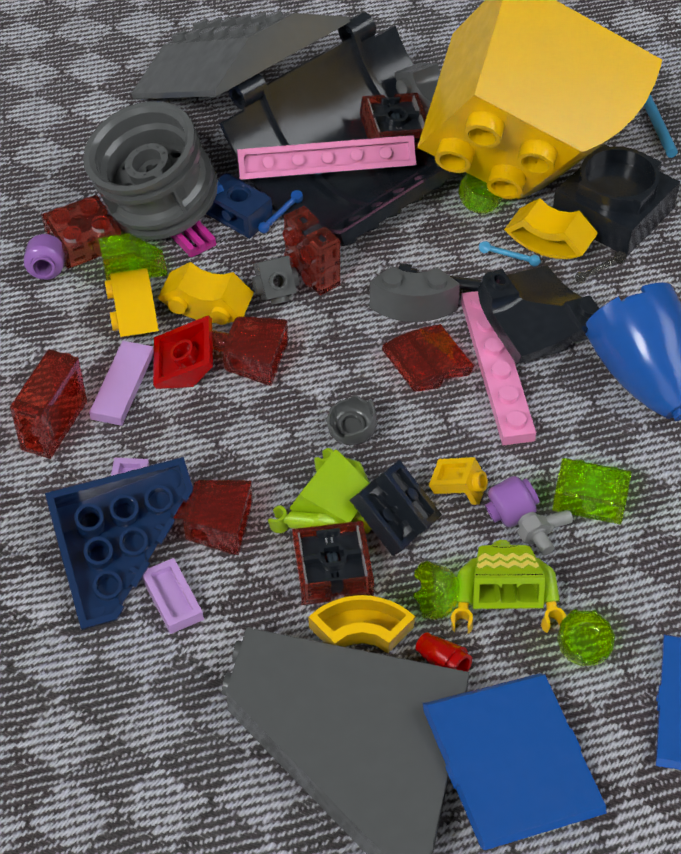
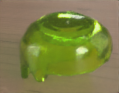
(476, 196)
(438, 590)
(585, 638)

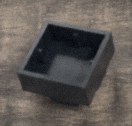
(619, 195)

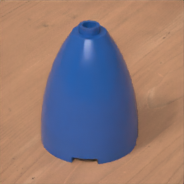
(642, 346)

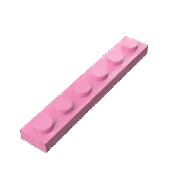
(326, 157)
(499, 376)

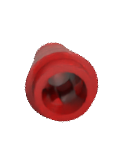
(443, 652)

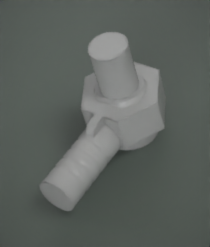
(535, 528)

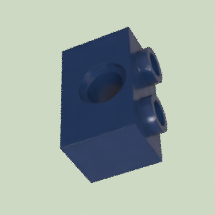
(240, 206)

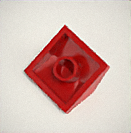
(183, 355)

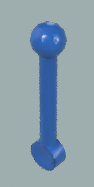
(296, 197)

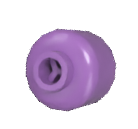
(44, 257)
(511, 501)

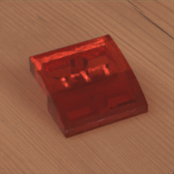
(427, 357)

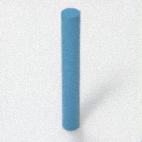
(660, 128)

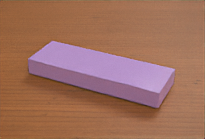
(121, 383)

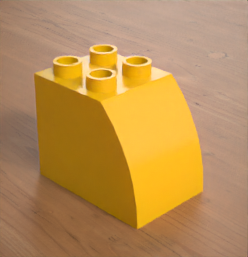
(532, 94)

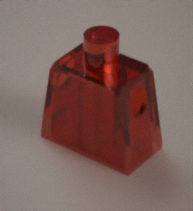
(253, 347)
(217, 513)

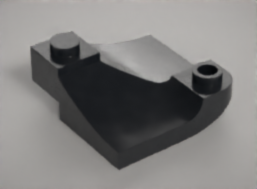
(534, 312)

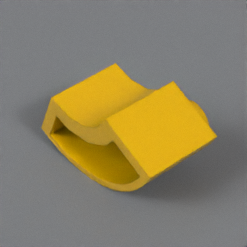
(551, 231)
(203, 293)
(132, 301)
(362, 620)

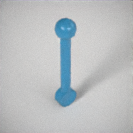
(485, 247)

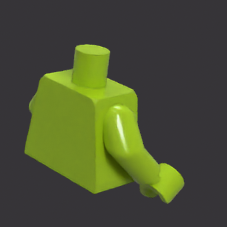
(326, 495)

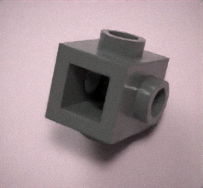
(286, 276)

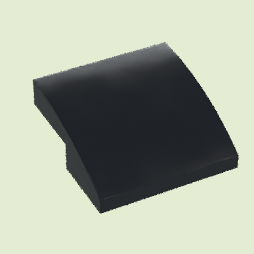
(395, 507)

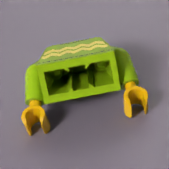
(507, 579)

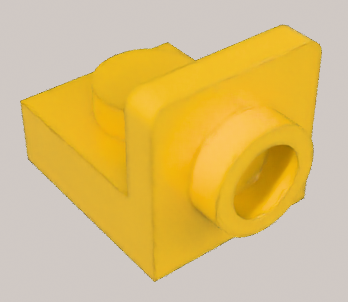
(459, 476)

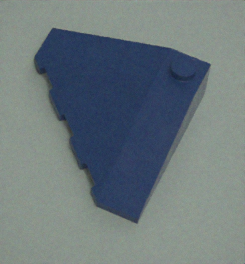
(110, 532)

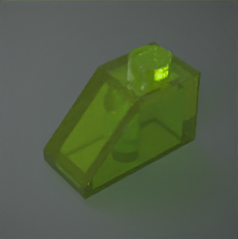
(129, 253)

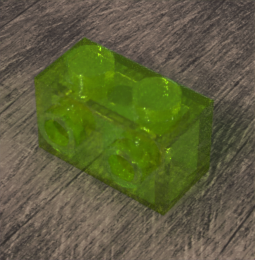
(592, 490)

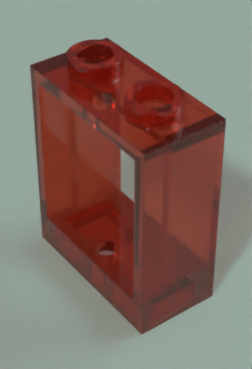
(49, 403)

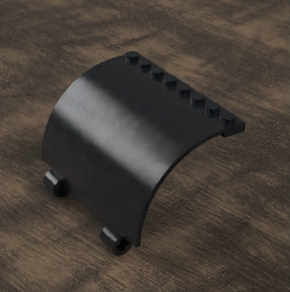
(323, 105)

